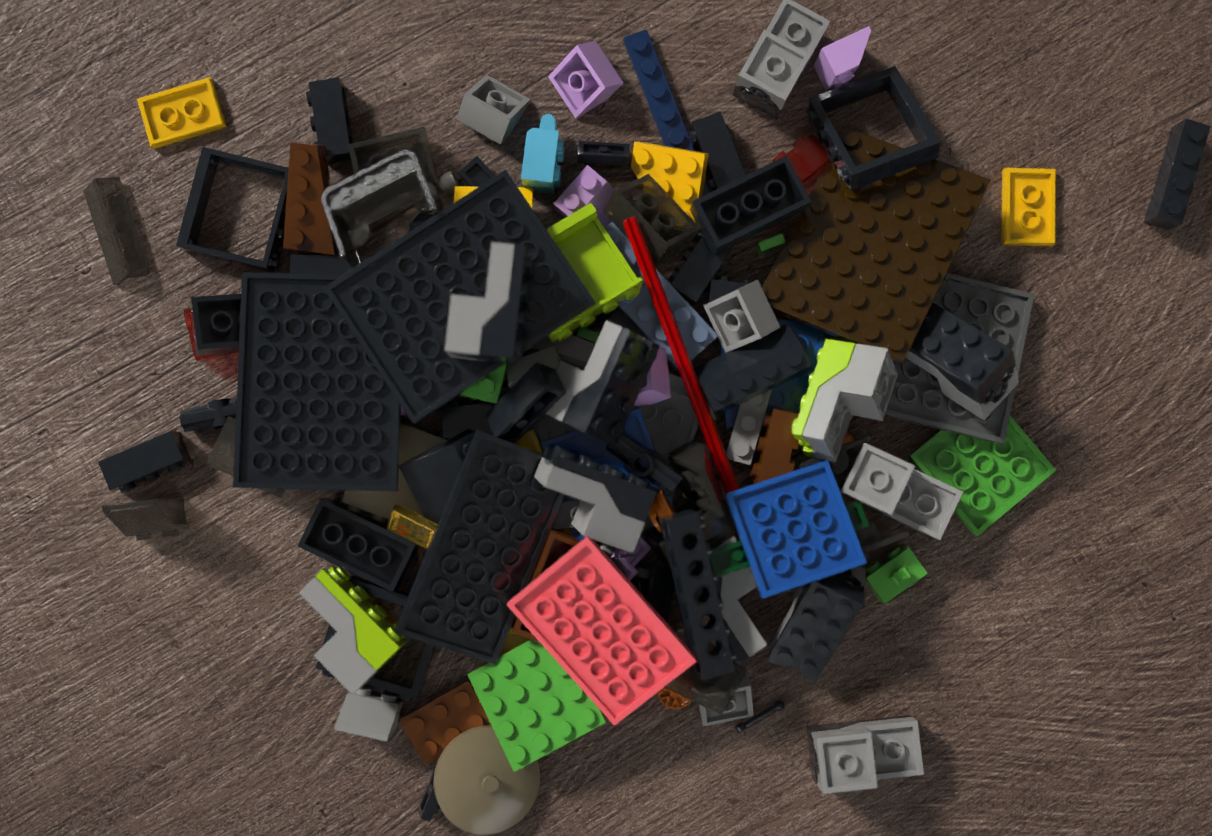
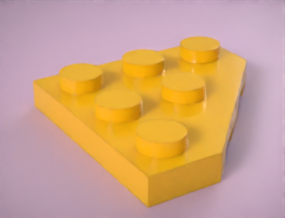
(674, 169)

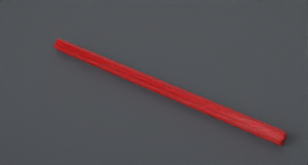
(680, 354)

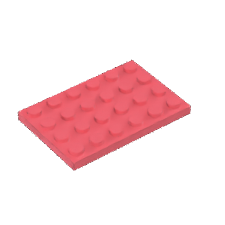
(602, 630)

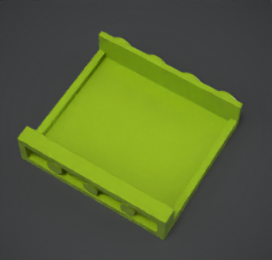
(597, 265)

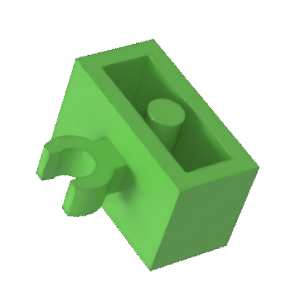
(893, 573)

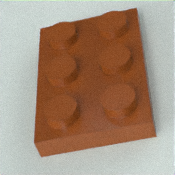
(443, 719)

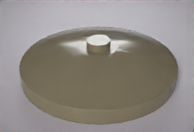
(479, 785)

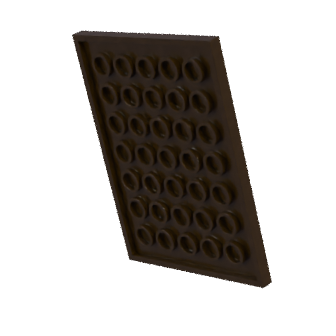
(876, 254)

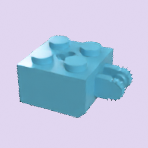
(542, 156)

